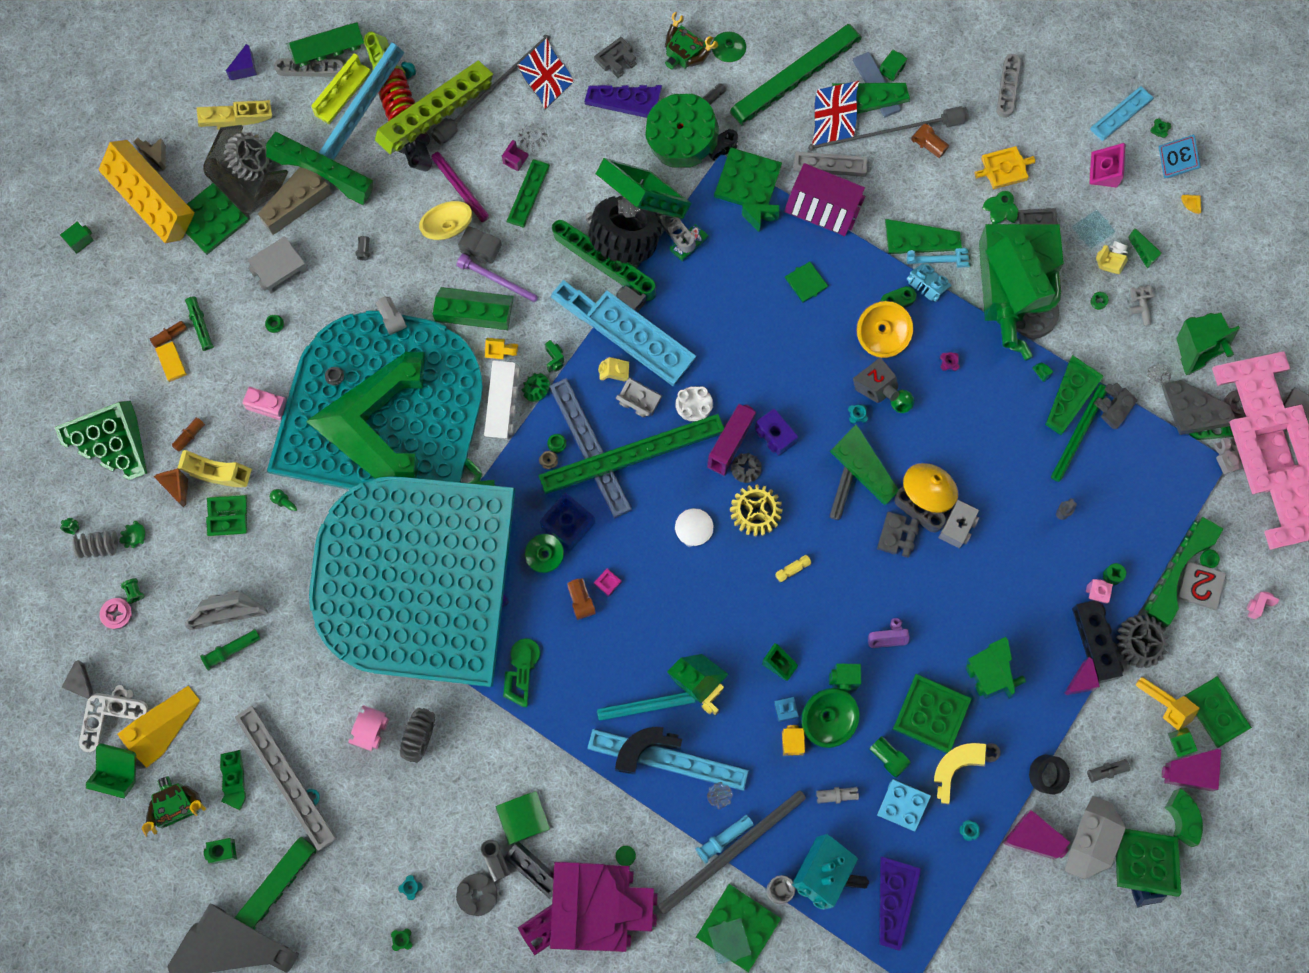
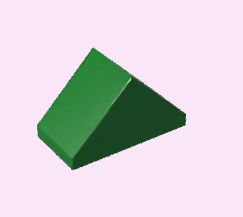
(779, 662)

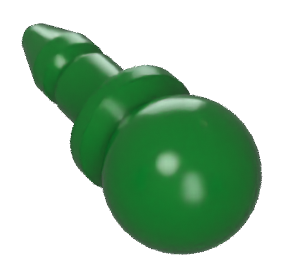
(278, 497)

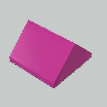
(1107, 166)

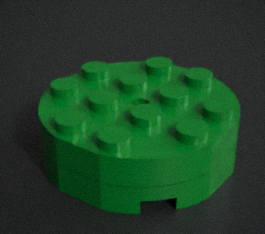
(682, 130)

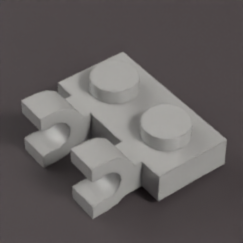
(1228, 460)

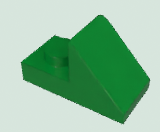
(755, 212)

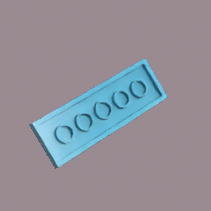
(640, 338)

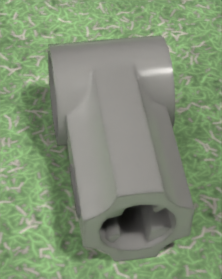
(392, 319)

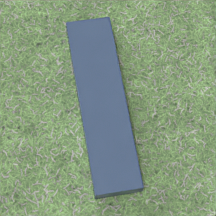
(871, 74)

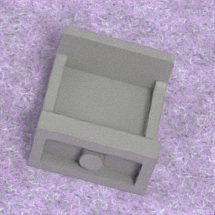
(276, 264)

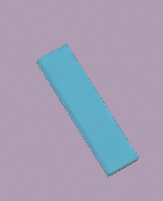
(1121, 113)

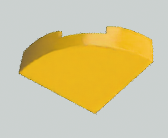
(1192, 202)

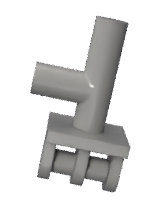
(1142, 298)

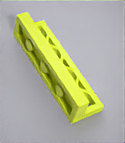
(340, 89)

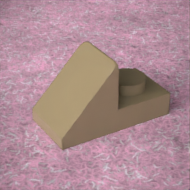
(154, 153)

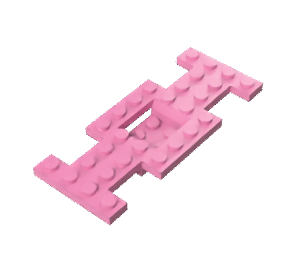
(1265, 447)

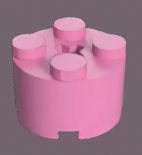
(368, 727)

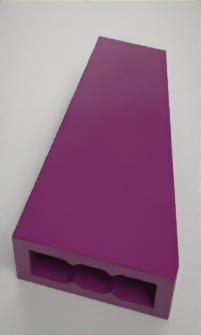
(731, 439)

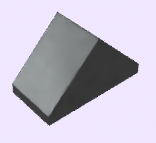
(78, 681)

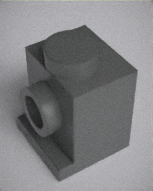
(631, 298)

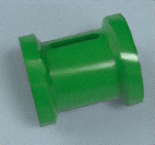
(132, 590)

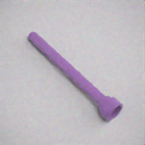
(465, 262)

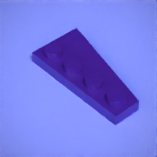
(624, 99)
(897, 893)

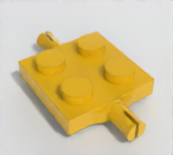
(1004, 167)

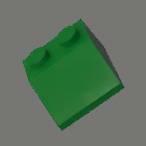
(697, 676)

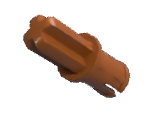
(167, 334)
(188, 434)

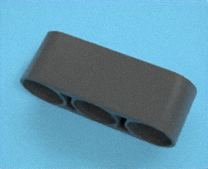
(924, 518)

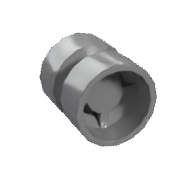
(780, 890)

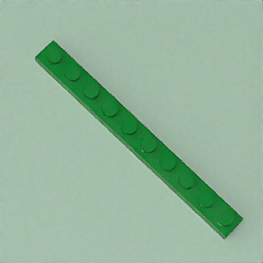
(631, 454)

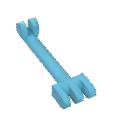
(958, 258)

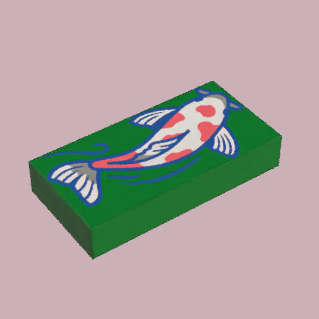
(699, 237)

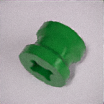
(1111, 577)

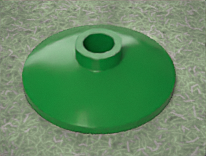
(732, 52)
(535, 549)

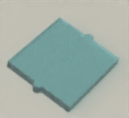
(1093, 229)
(729, 941)

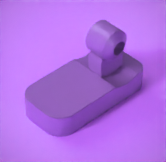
(889, 638)

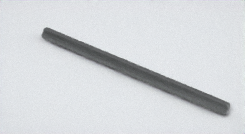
(731, 852)

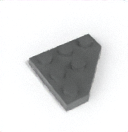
(1195, 409)

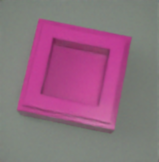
(607, 582)

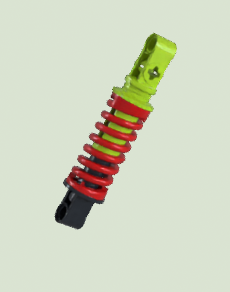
(397, 98)

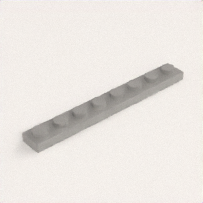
(285, 778)

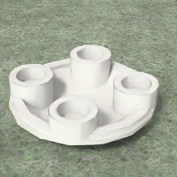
(694, 403)
(694, 527)

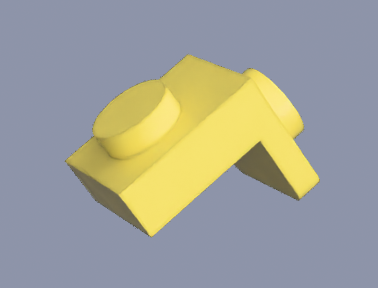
(1111, 261)
(614, 369)
(707, 703)

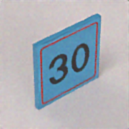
(1179, 156)

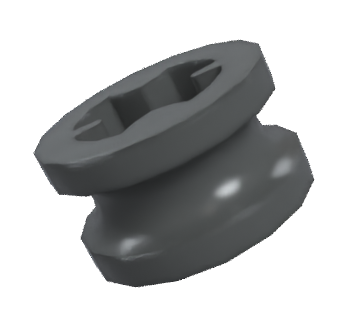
(997, 752)

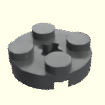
(465, 890)

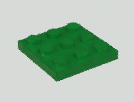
(747, 178)
(213, 219)
(932, 714)
(1149, 863)
(756, 921)

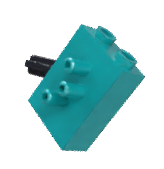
(827, 872)

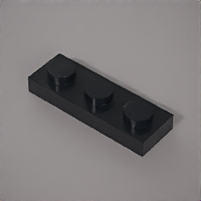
(531, 868)

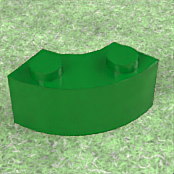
(1186, 817)

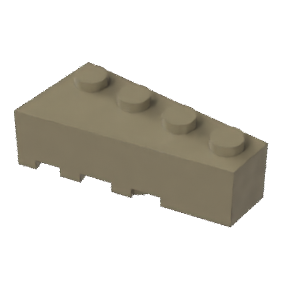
(293, 199)

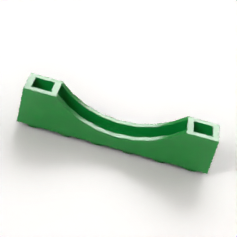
(349, 182)
(1165, 605)

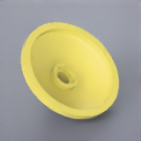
(445, 220)

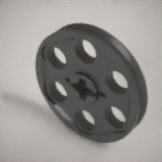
(1038, 318)

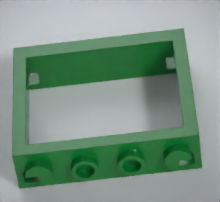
(649, 195)

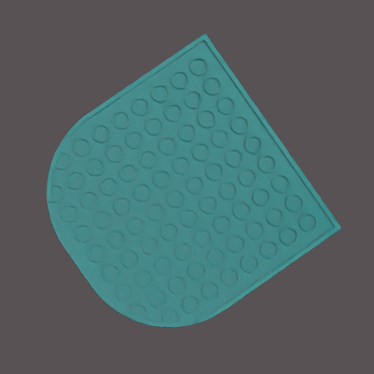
(425, 422)
(414, 578)

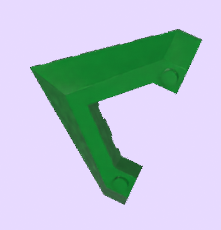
(346, 418)

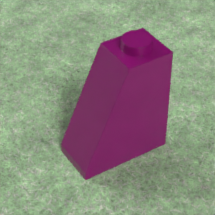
(1195, 771)
(1037, 837)

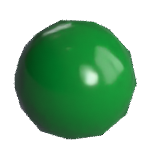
(904, 402)

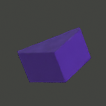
(243, 65)

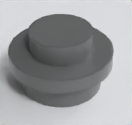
(334, 376)

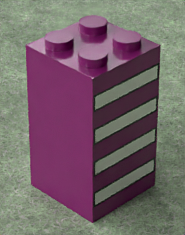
(825, 199)

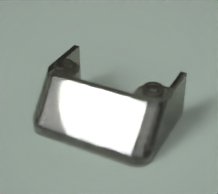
(245, 195)

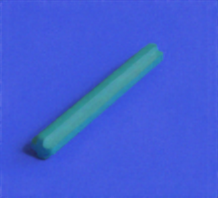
(644, 706)

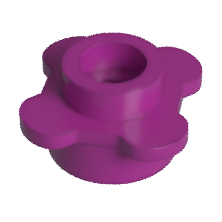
(953, 357)

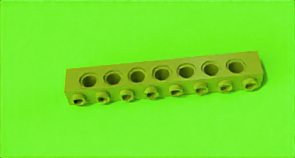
(434, 107)

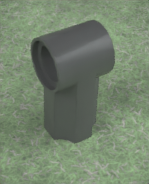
(495, 862)

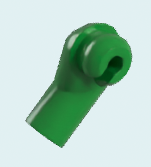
(1023, 348)

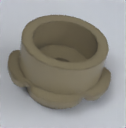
(548, 455)

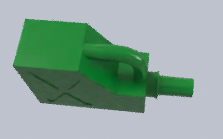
(1048, 248)

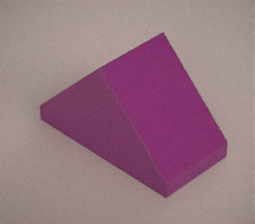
(1084, 679)

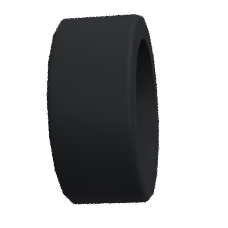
(1036, 770)

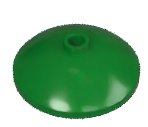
(839, 722)

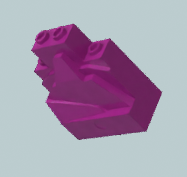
(598, 907)

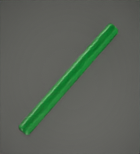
(1078, 435)

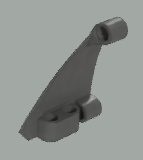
(226, 944)

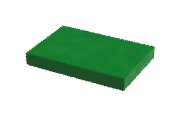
(1218, 712)

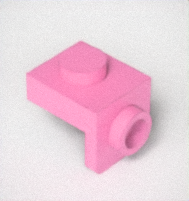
(1099, 590)
(1257, 604)

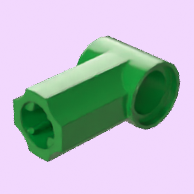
(893, 760)

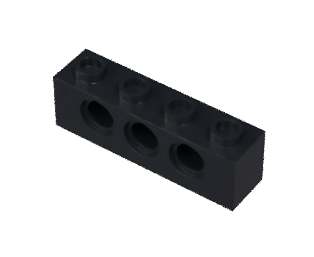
(1088, 633)

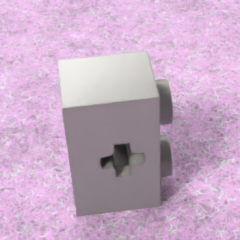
(960, 513)

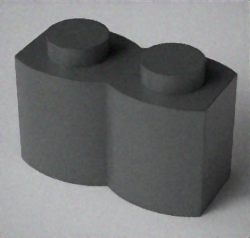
(480, 245)

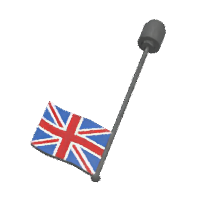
(542, 73)
(837, 115)

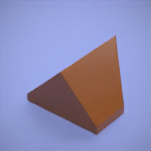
(175, 483)

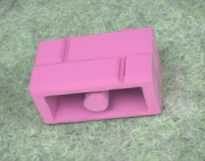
(264, 403)

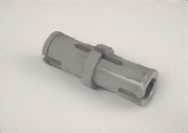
(837, 795)

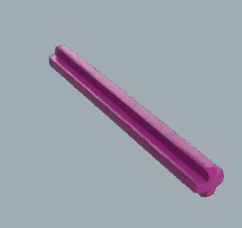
(460, 187)

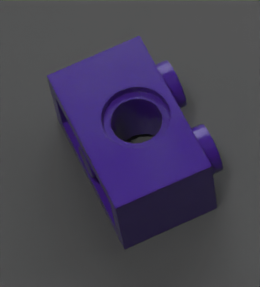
(771, 422)

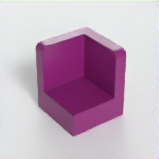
(514, 157)

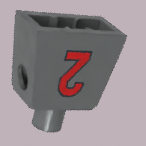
(877, 382)

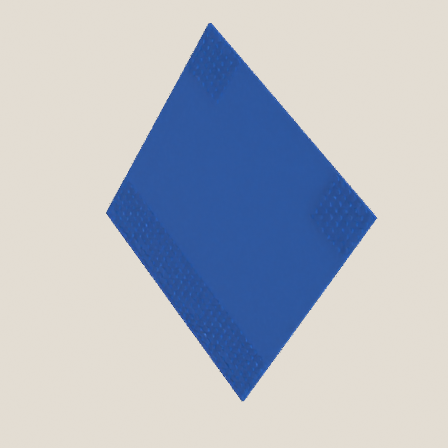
(722, 598)

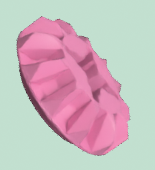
(111, 606)

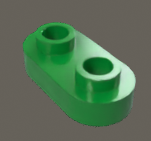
(898, 296)

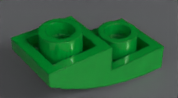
(232, 772)

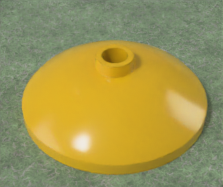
(895, 335)
(930, 487)

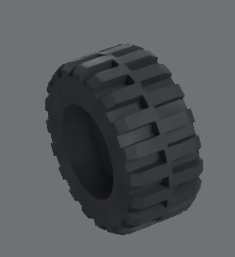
(621, 244)

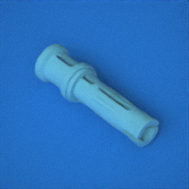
(716, 844)

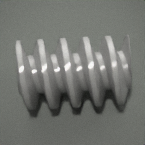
(95, 546)

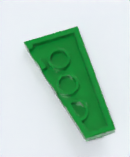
(879, 95)
(919, 238)
(1073, 392)
(864, 464)

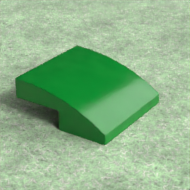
(227, 524)
(522, 817)

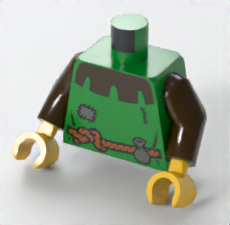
(685, 47)
(171, 805)

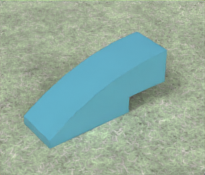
(572, 300)

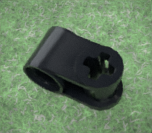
(725, 143)

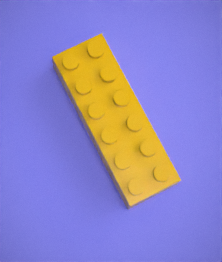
(146, 191)

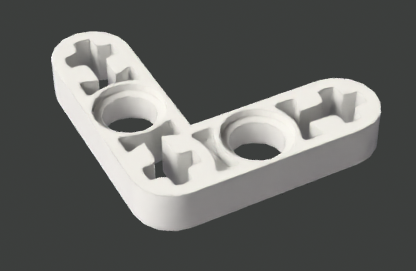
(106, 709)

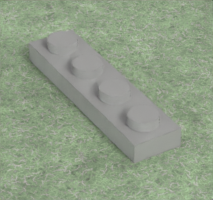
(832, 163)

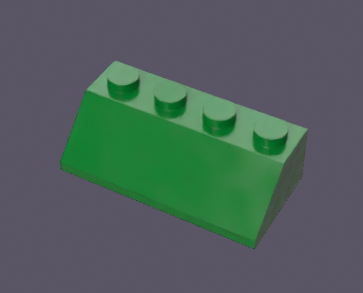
(325, 43)
(1020, 273)
(473, 308)

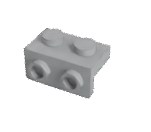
(639, 398)

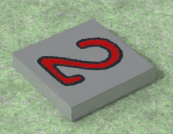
(1201, 585)

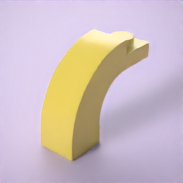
(215, 472)
(955, 759)

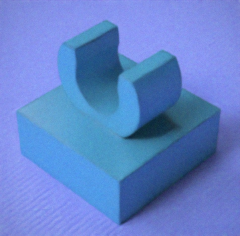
(786, 709)

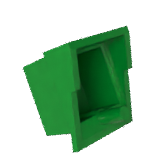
(1203, 340)
(993, 670)

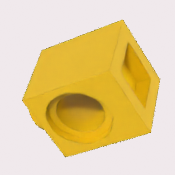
(793, 741)

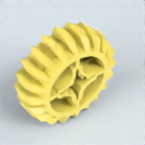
(762, 515)

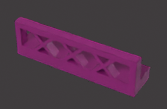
(537, 927)

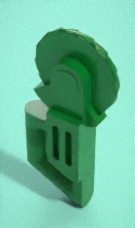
(524, 655)

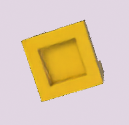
(1181, 713)

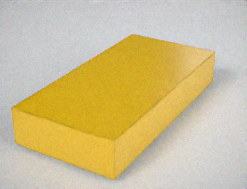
(170, 361)

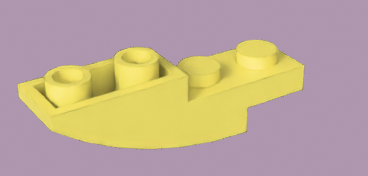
(239, 114)

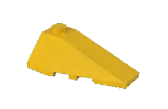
(157, 728)

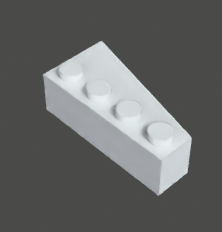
(501, 400)

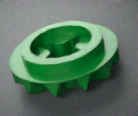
(537, 393)

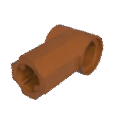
(926, 138)
(581, 603)

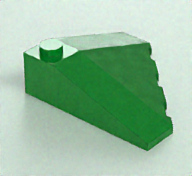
(109, 435)

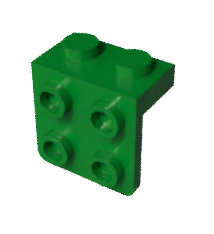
(114, 771)

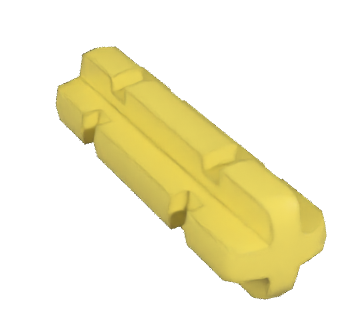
(793, 568)

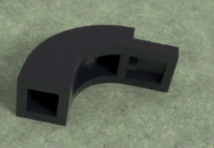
(640, 741)

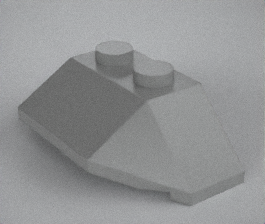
(224, 609)
(1095, 840)

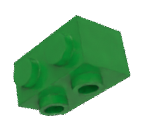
(845, 677)

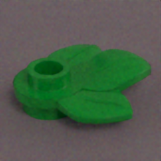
(1001, 210)

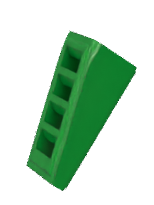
(1144, 248)

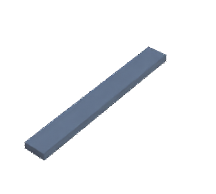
(589, 445)

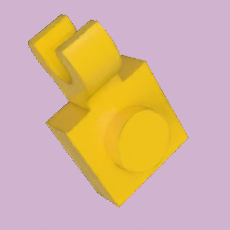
(496, 348)

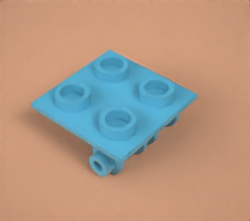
(926, 276)
(903, 805)

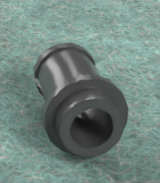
(363, 247)

